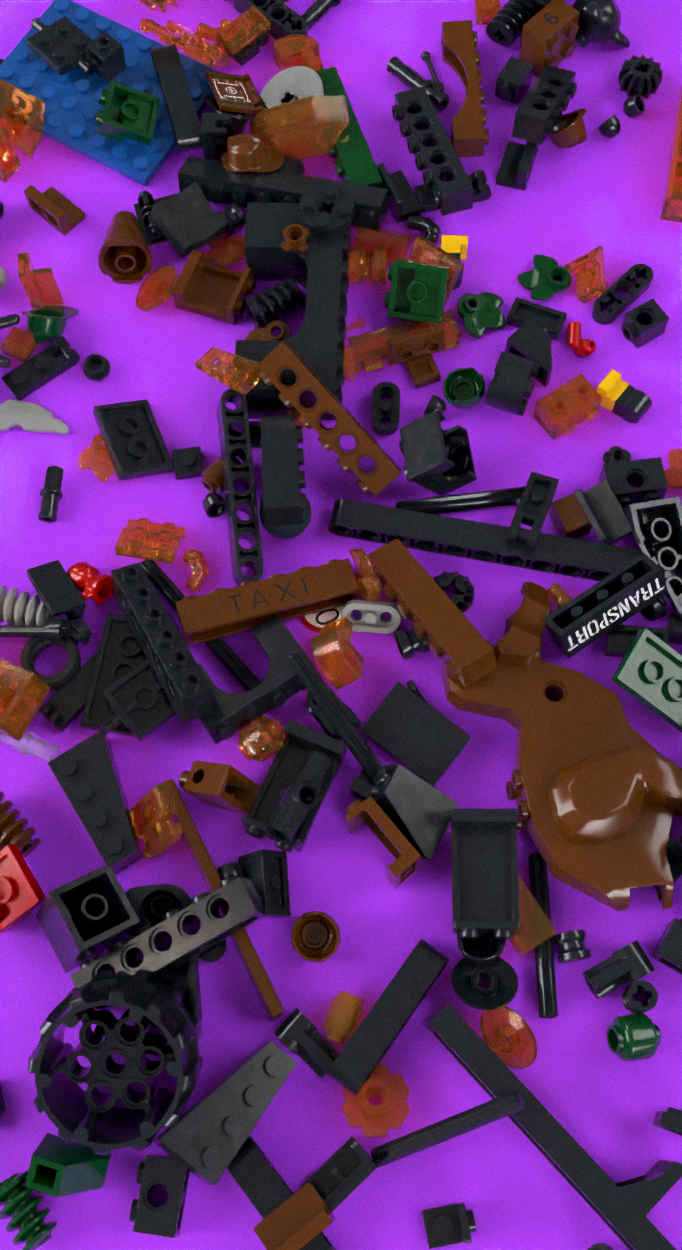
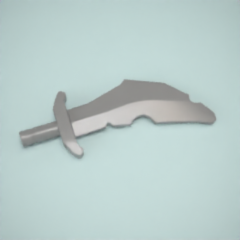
(29, 417)

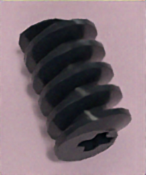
(509, 22)
(274, 301)

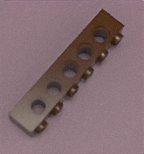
(284, 358)

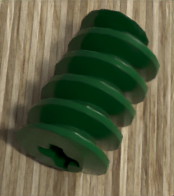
(24, 1213)

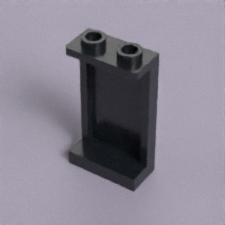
(297, 744)
(485, 873)

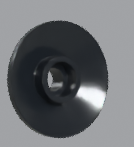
(497, 978)

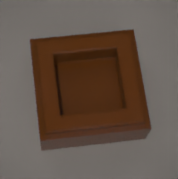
(422, 371)

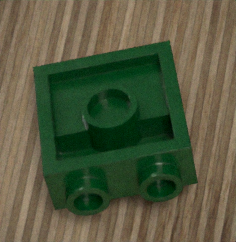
(126, 113)
(416, 290)

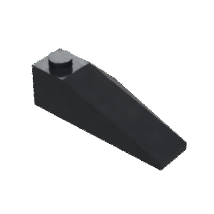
(659, 535)

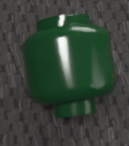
(633, 1037)

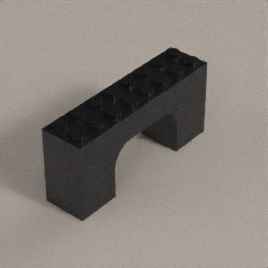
(325, 277)

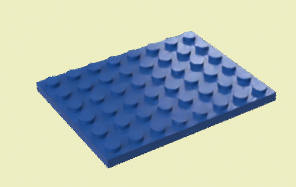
(74, 97)

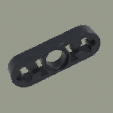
(625, 283)

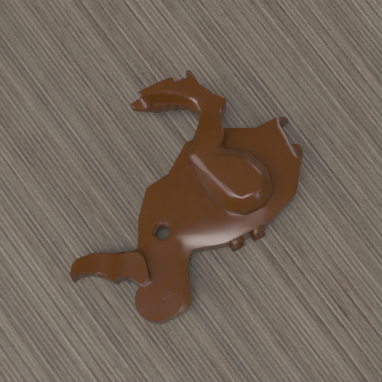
(581, 774)

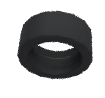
(56, 681)

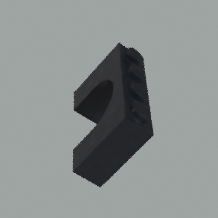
(236, 710)

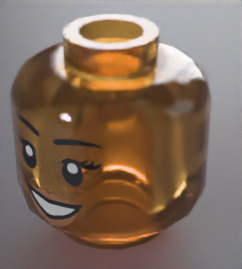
(261, 739)

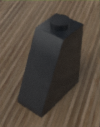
(413, 807)

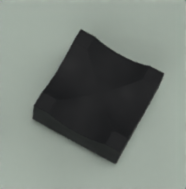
(188, 220)

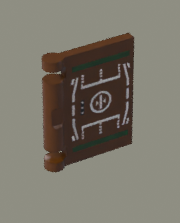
(235, 93)

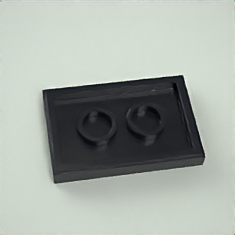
(133, 439)
(416, 734)

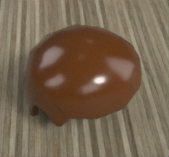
(315, 936)

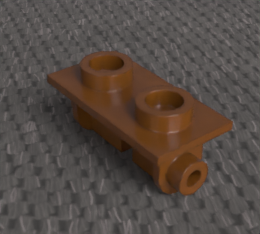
(425, 342)

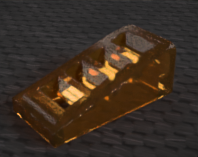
(238, 374)

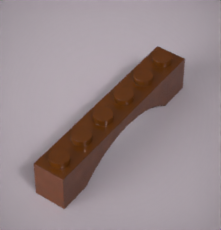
(459, 52)

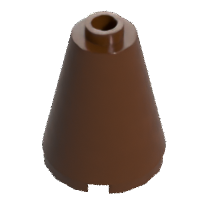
(125, 250)

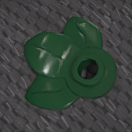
(543, 278)
(483, 314)

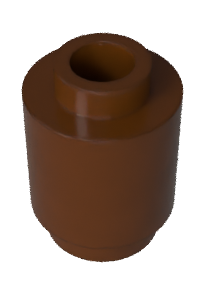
(213, 475)

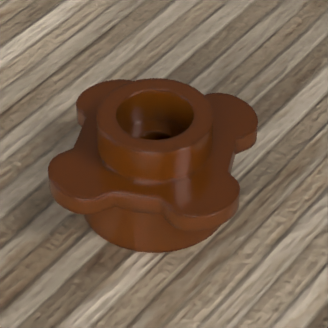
(295, 232)

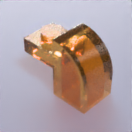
(297, 51)
(336, 654)

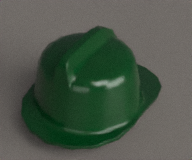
(48, 321)

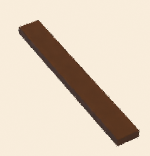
(212, 880)

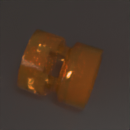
(367, 266)

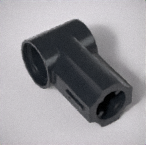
(624, 966)
(302, 1038)

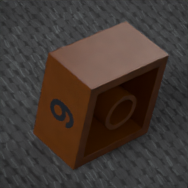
(549, 36)

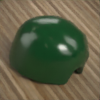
(464, 388)

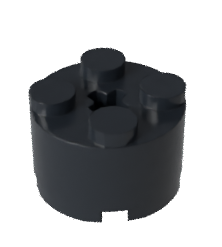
(512, 383)

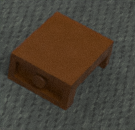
(212, 289)
(406, 856)

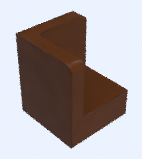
(569, 517)

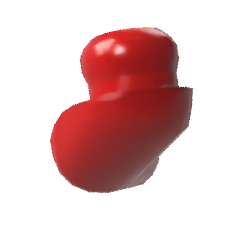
(578, 344)

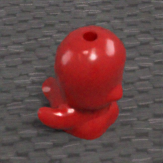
(91, 582)

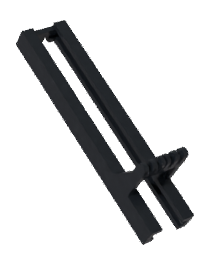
(617, 1204)

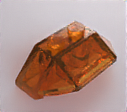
(302, 126)

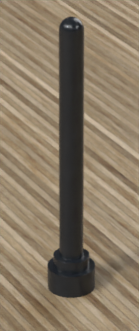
(56, 631)

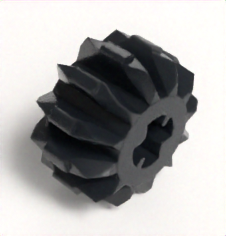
(640, 76)

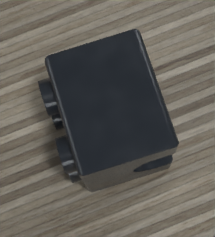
(435, 456)

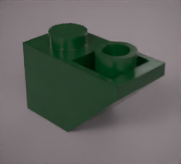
(66, 1167)

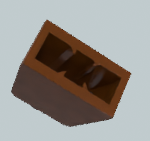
(208, 781)

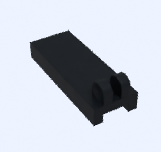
(70, 698)

